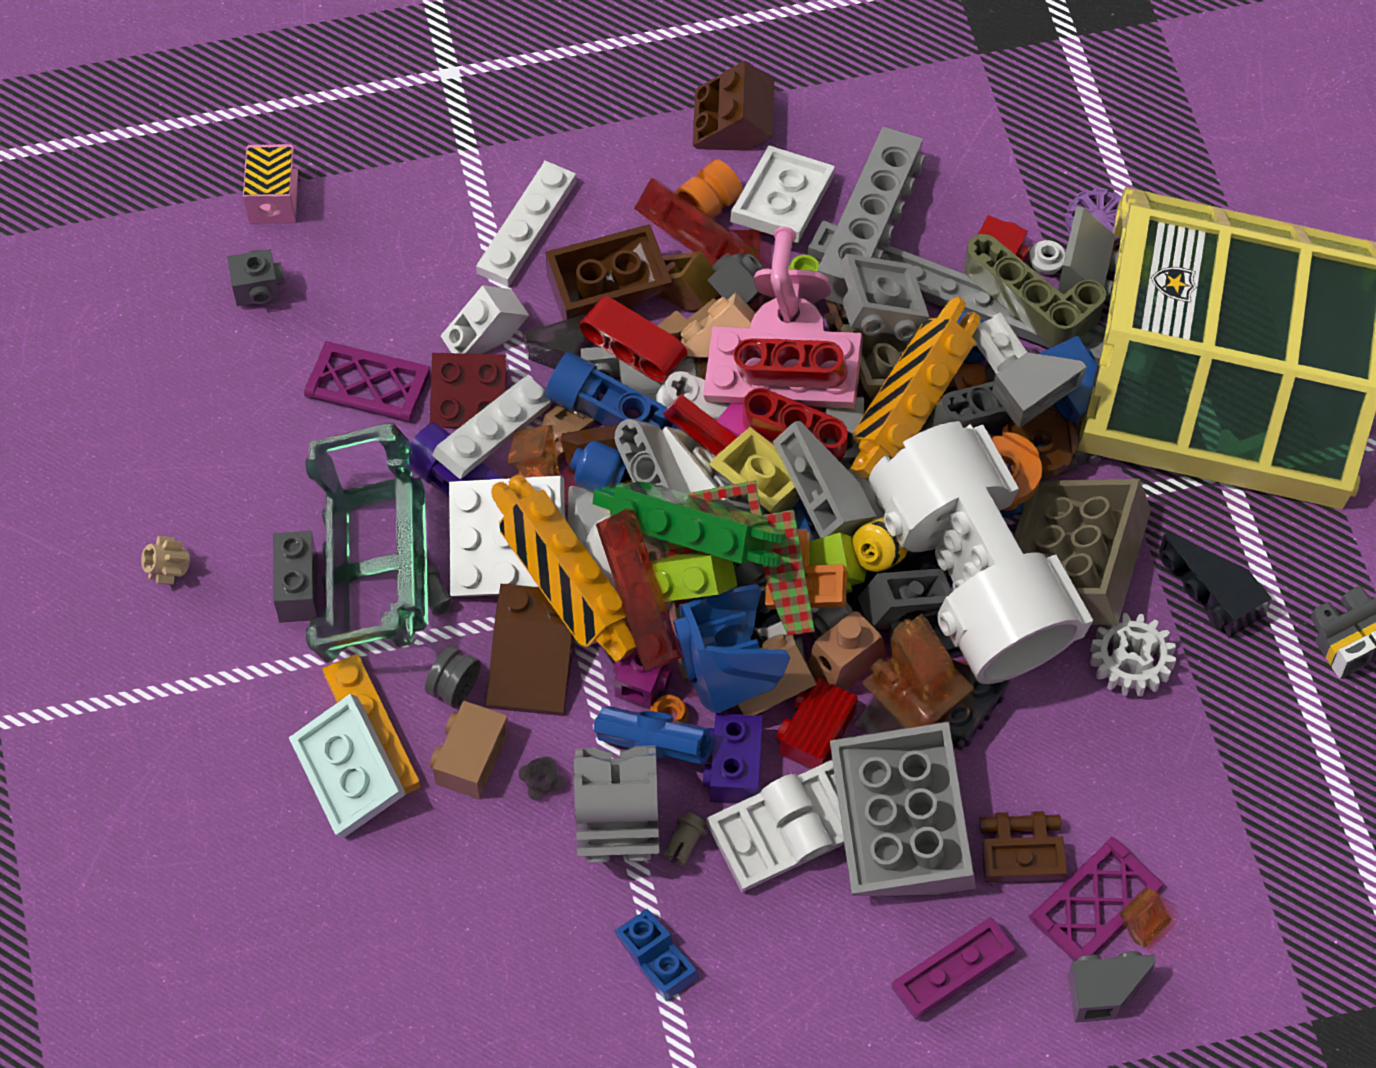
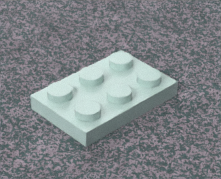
(347, 766)

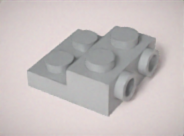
(882, 297)

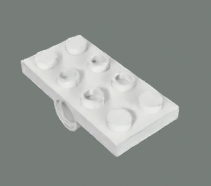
(780, 826)

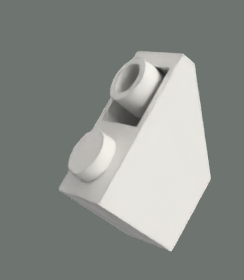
(485, 321)

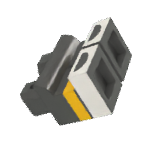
(1348, 638)

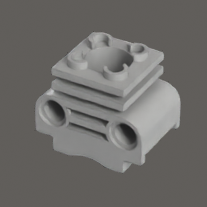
(616, 803)

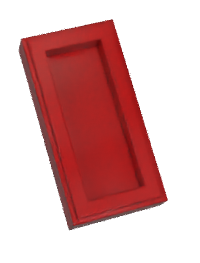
(698, 425)

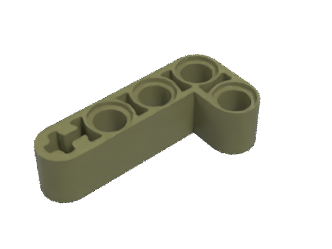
(991, 263)

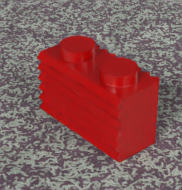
(821, 717)

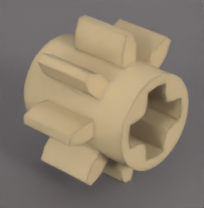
(165, 560)

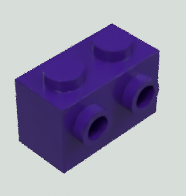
(734, 758)

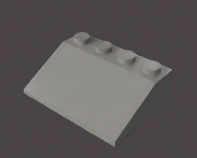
(902, 813)

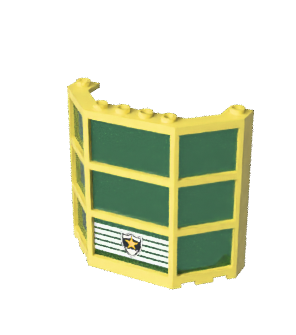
(1237, 350)

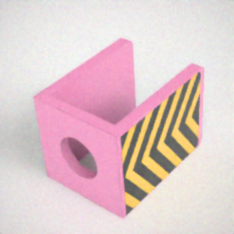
(270, 184)

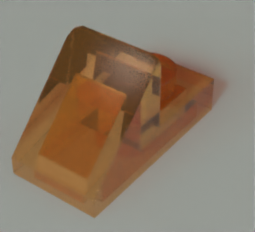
(534, 452)

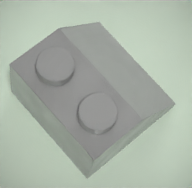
(1088, 253)
(1034, 384)

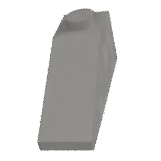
(824, 485)

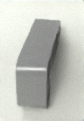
(645, 447)

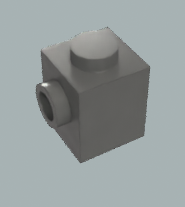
(736, 275)

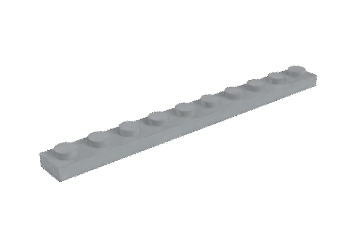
(942, 284)

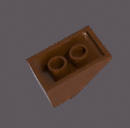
(613, 266)
(529, 654)

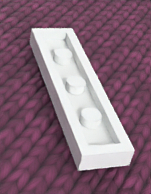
(526, 224)
(492, 427)

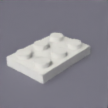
(782, 192)

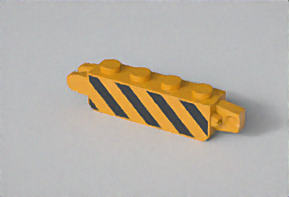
(914, 385)
(562, 567)

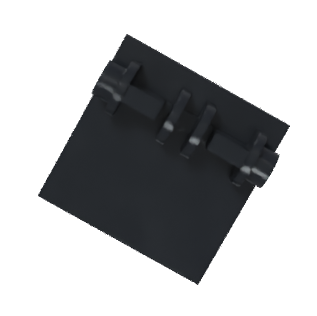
(972, 709)

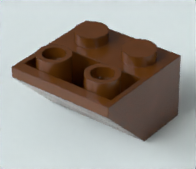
(734, 110)

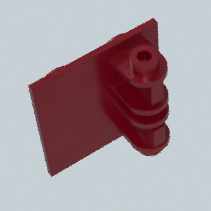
(464, 385)

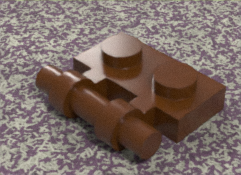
(1023, 858)

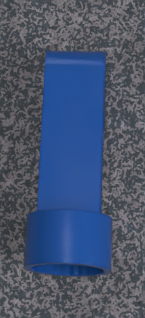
(578, 384)

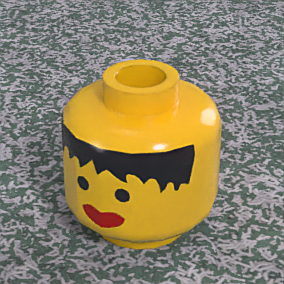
(876, 547)

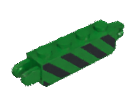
(694, 522)

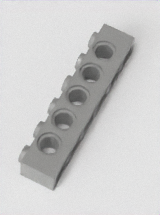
(874, 205)

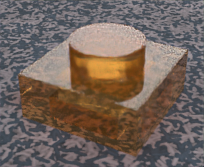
(1145, 917)

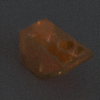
(920, 656)

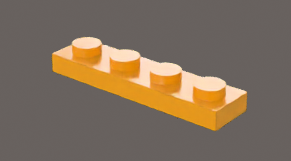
(351, 677)

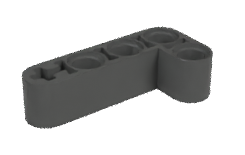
(971, 406)

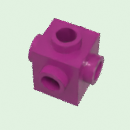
(636, 685)

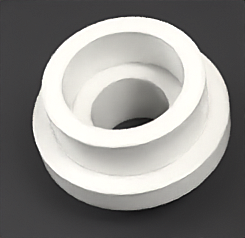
(1047, 265)

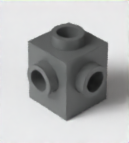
(255, 277)

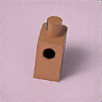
(849, 649)

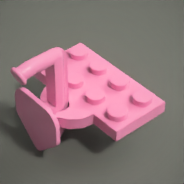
(792, 298)

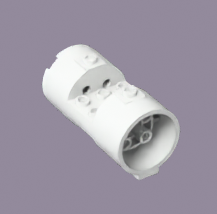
(1005, 604)

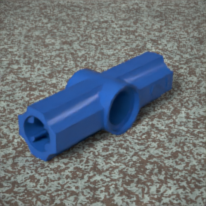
(654, 728)

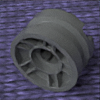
(452, 676)

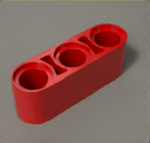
(633, 339)
(803, 374)
(786, 411)

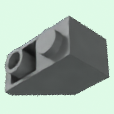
(1106, 986)

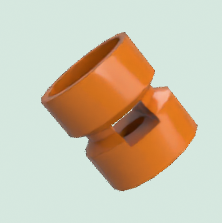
(712, 188)

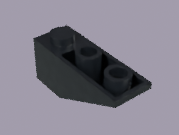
(1222, 587)

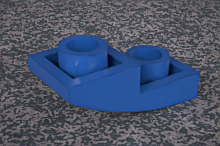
(656, 954)

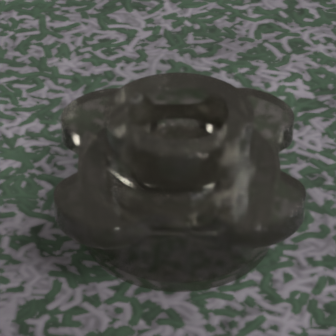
(537, 767)

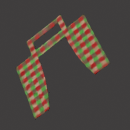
(785, 582)

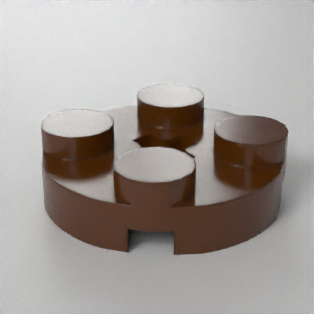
(1062, 440)

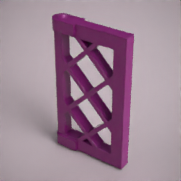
(357, 358)
(1062, 896)

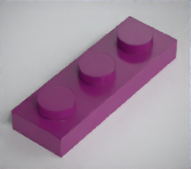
(953, 968)

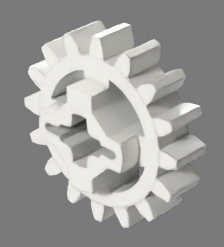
(1133, 655)

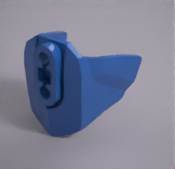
(719, 649)

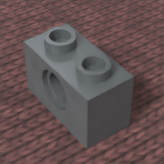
(295, 576)
(902, 595)

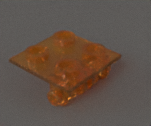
(903, 700)

